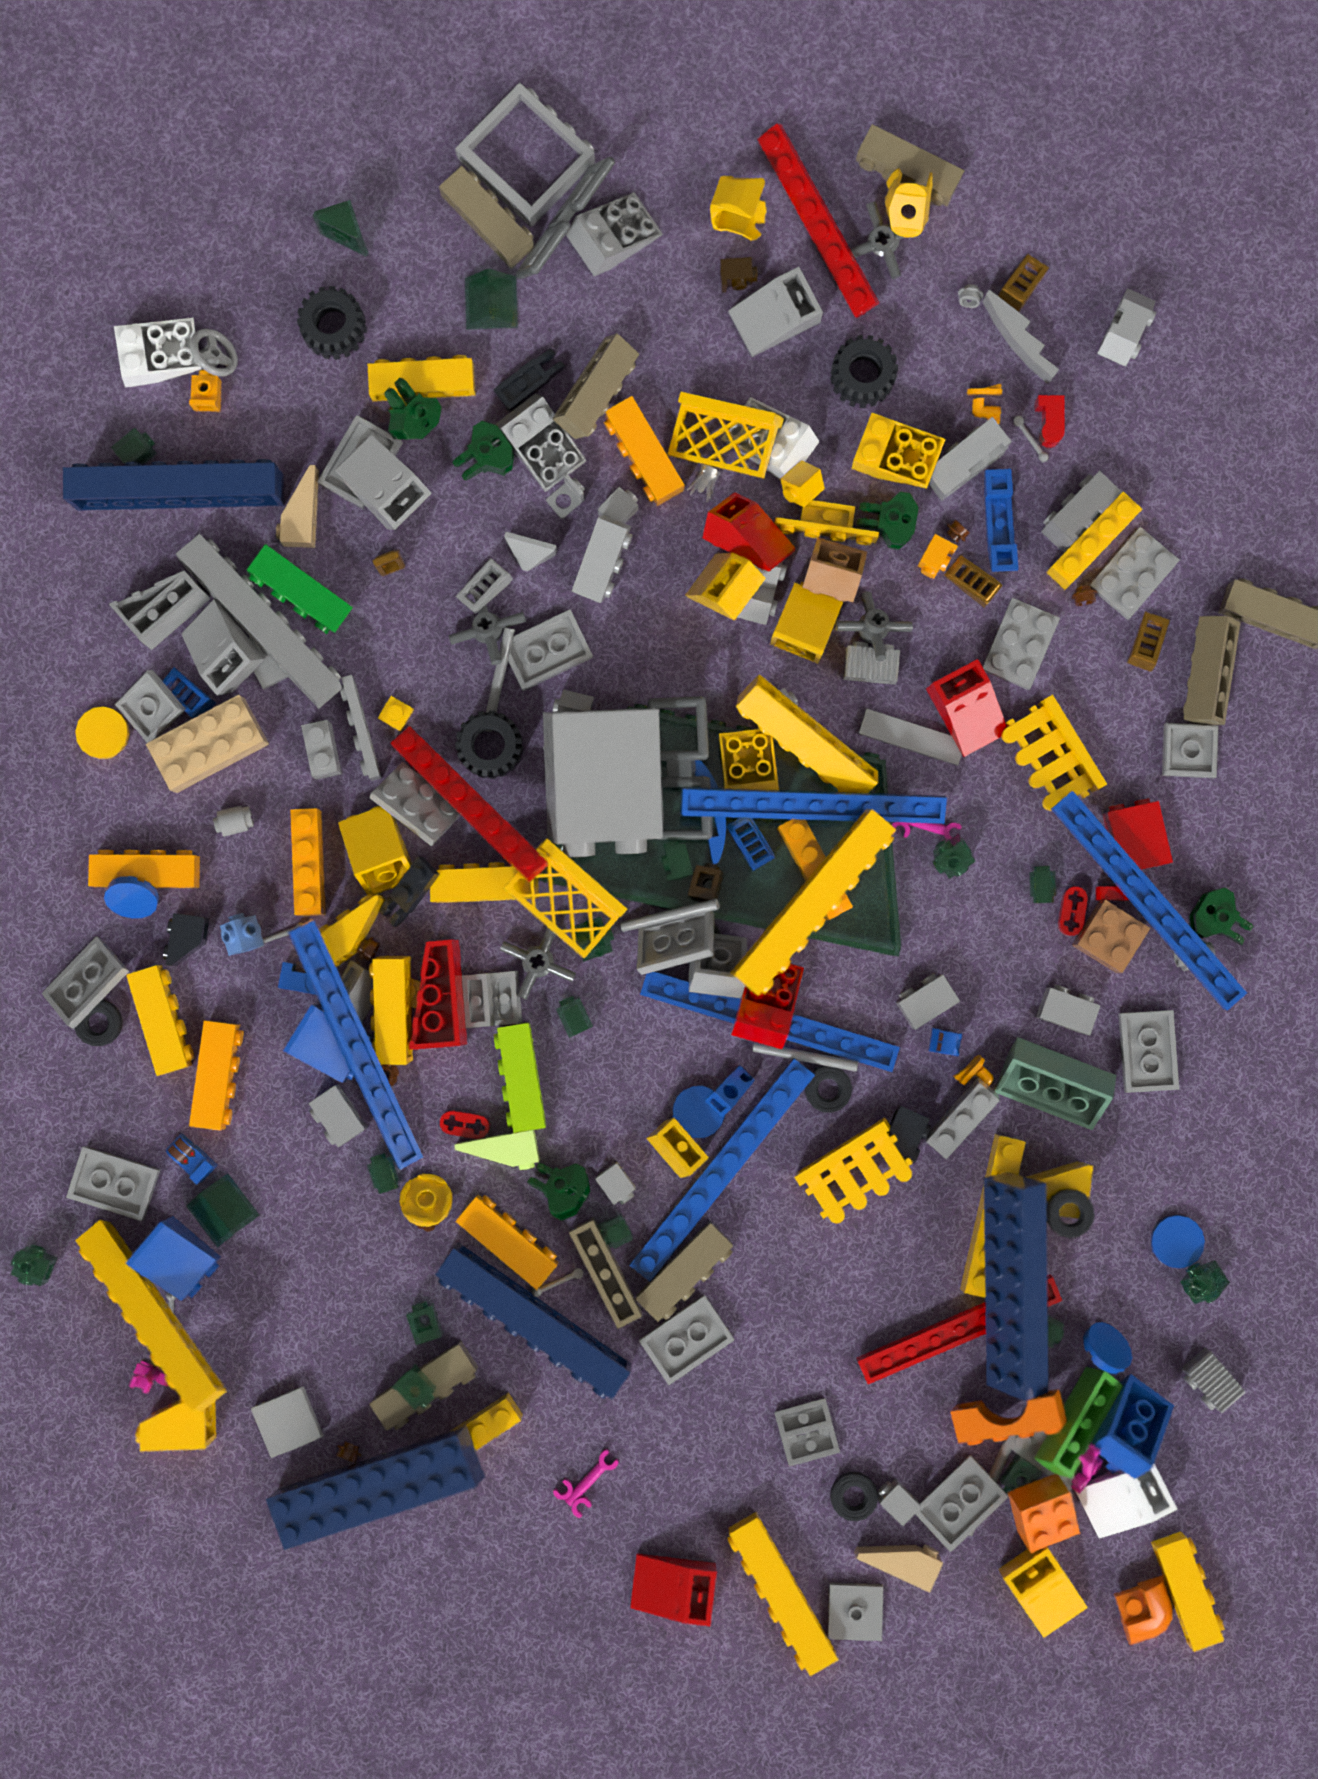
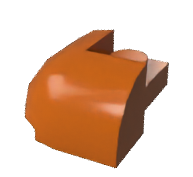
(1145, 1610)

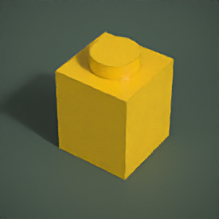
(802, 483)

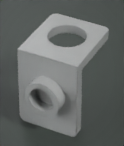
(573, 489)

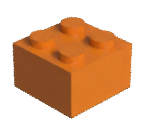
(1043, 1512)

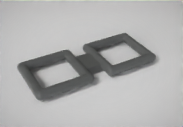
(560, 223)
(681, 764)

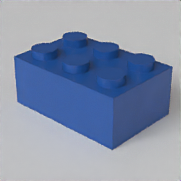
(1134, 1427)

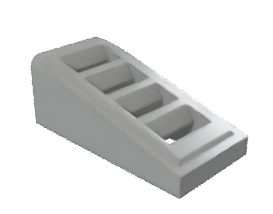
(482, 575)

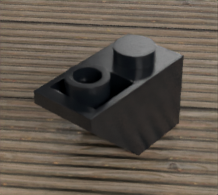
(186, 937)
(909, 1130)

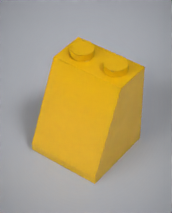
(806, 623)
(375, 849)
(1070, 1176)
(177, 1429)

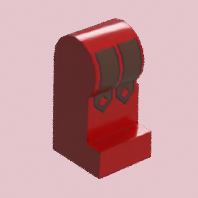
(1052, 419)

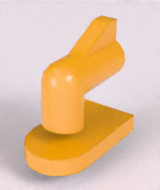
(978, 407)
(974, 1067)

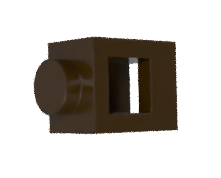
(737, 273)
(701, 875)

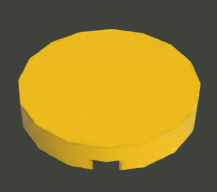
(102, 732)
(426, 1200)

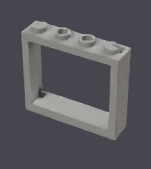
(493, 181)

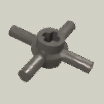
(874, 243)
(874, 626)
(490, 635)
(532, 973)

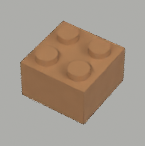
(835, 570)
(1111, 936)

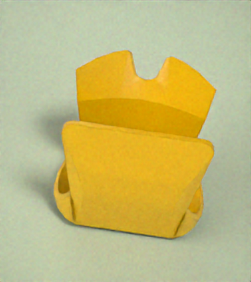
(907, 193)
(738, 206)

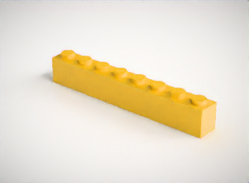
(813, 901)
(151, 1317)

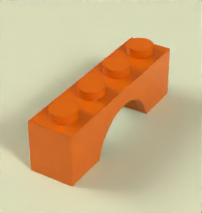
(976, 1422)

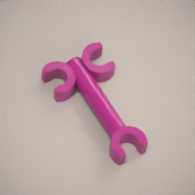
(932, 827)
(145, 1375)
(1090, 1467)
(574, 1496)

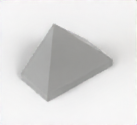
(529, 551)

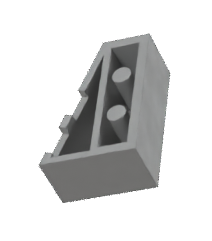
(1080, 510)
(161, 608)

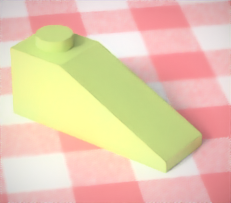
(508, 1149)

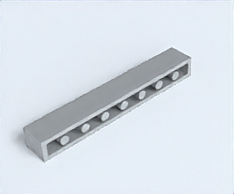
(259, 620)

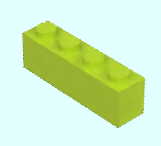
(521, 1078)

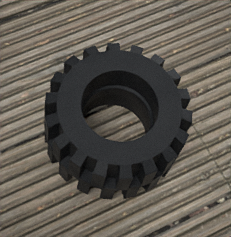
(326, 302)
(857, 391)
(477, 725)

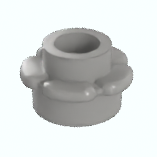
(972, 293)

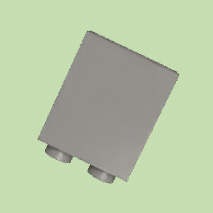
(603, 779)

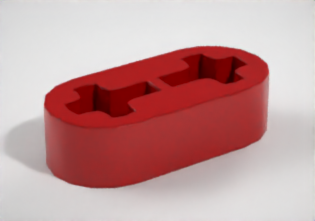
(1110, 894)
(1066, 910)
(464, 1131)

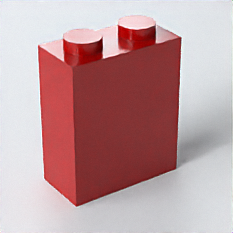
(1140, 832)

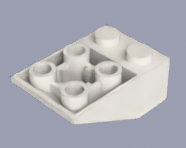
(155, 351)
(791, 445)
(1123, 1503)

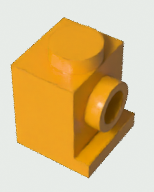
(211, 398)
(936, 556)

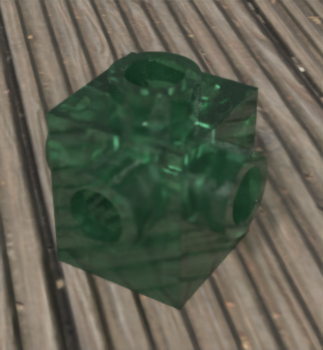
(953, 856)
(583, 939)
(33, 1265)
(1204, 1282)

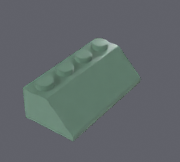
(1055, 1083)

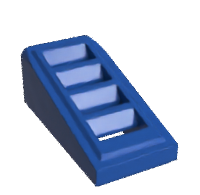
(199, 704)
(742, 846)

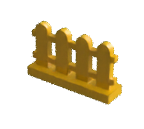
(1063, 734)
(863, 1159)

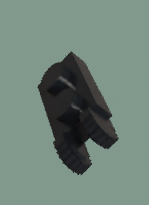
(527, 380)
(410, 890)

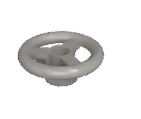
(211, 355)

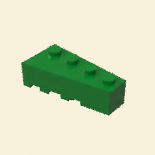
(299, 589)

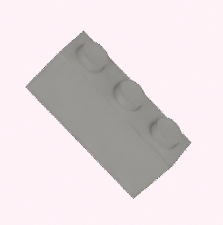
(602, 559)
(962, 1118)

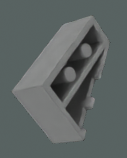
(969, 458)

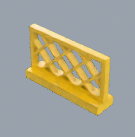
(730, 412)
(583, 883)

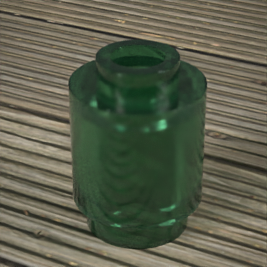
(1042, 884)
(383, 1173)

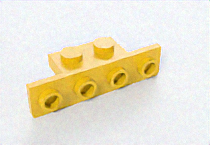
(827, 520)

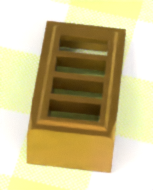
(1014, 296)
(389, 562)
(983, 600)
(1143, 657)

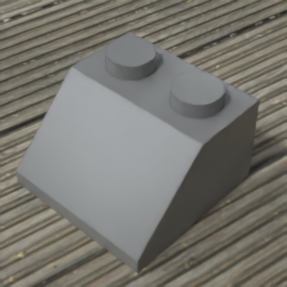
(713, 974)

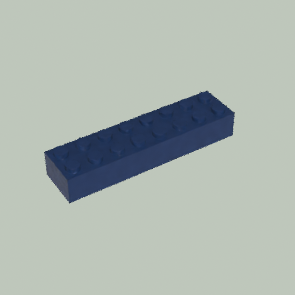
(173, 485)
(1016, 1285)
(534, 1320)
(375, 1488)

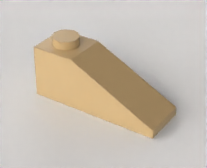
(300, 514)
(906, 1562)

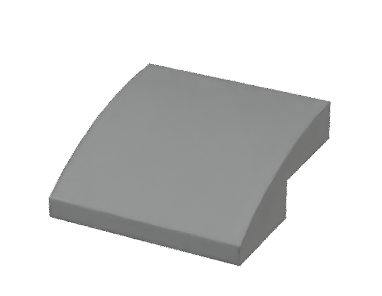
(488, 993)
(803, 1420)
(287, 1422)

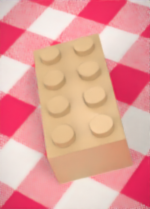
(207, 744)

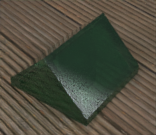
(342, 226)
(491, 300)
(222, 1210)

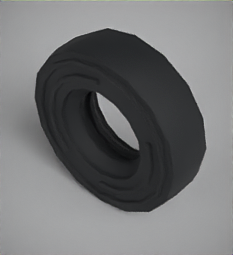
(107, 1036)
(842, 1097)
(1085, 1219)
(859, 1512)

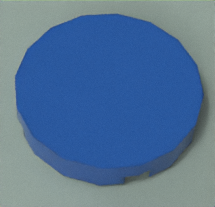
(131, 897)
(695, 1114)
(1177, 1241)
(1107, 1347)

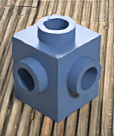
(241, 934)

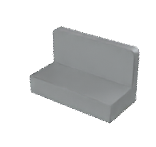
(358, 986)

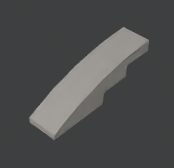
(1013, 328)

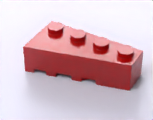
(440, 999)

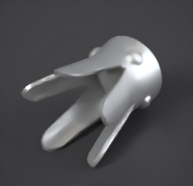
(705, 479)

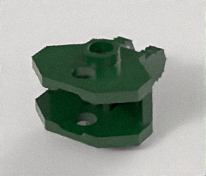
(411, 412)
(482, 450)
(890, 519)
(1220, 917)
(561, 1186)

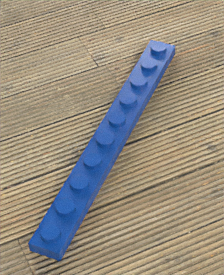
(811, 805)
(1149, 901)
(801, 1029)
(355, 1044)
(722, 1169)

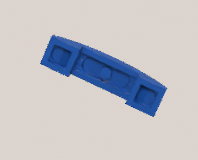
(999, 520)
(716, 843)

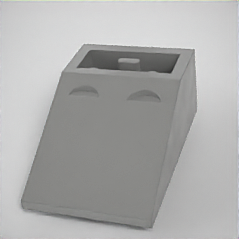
(612, 233)
(776, 312)
(545, 445)
(382, 483)
(221, 649)

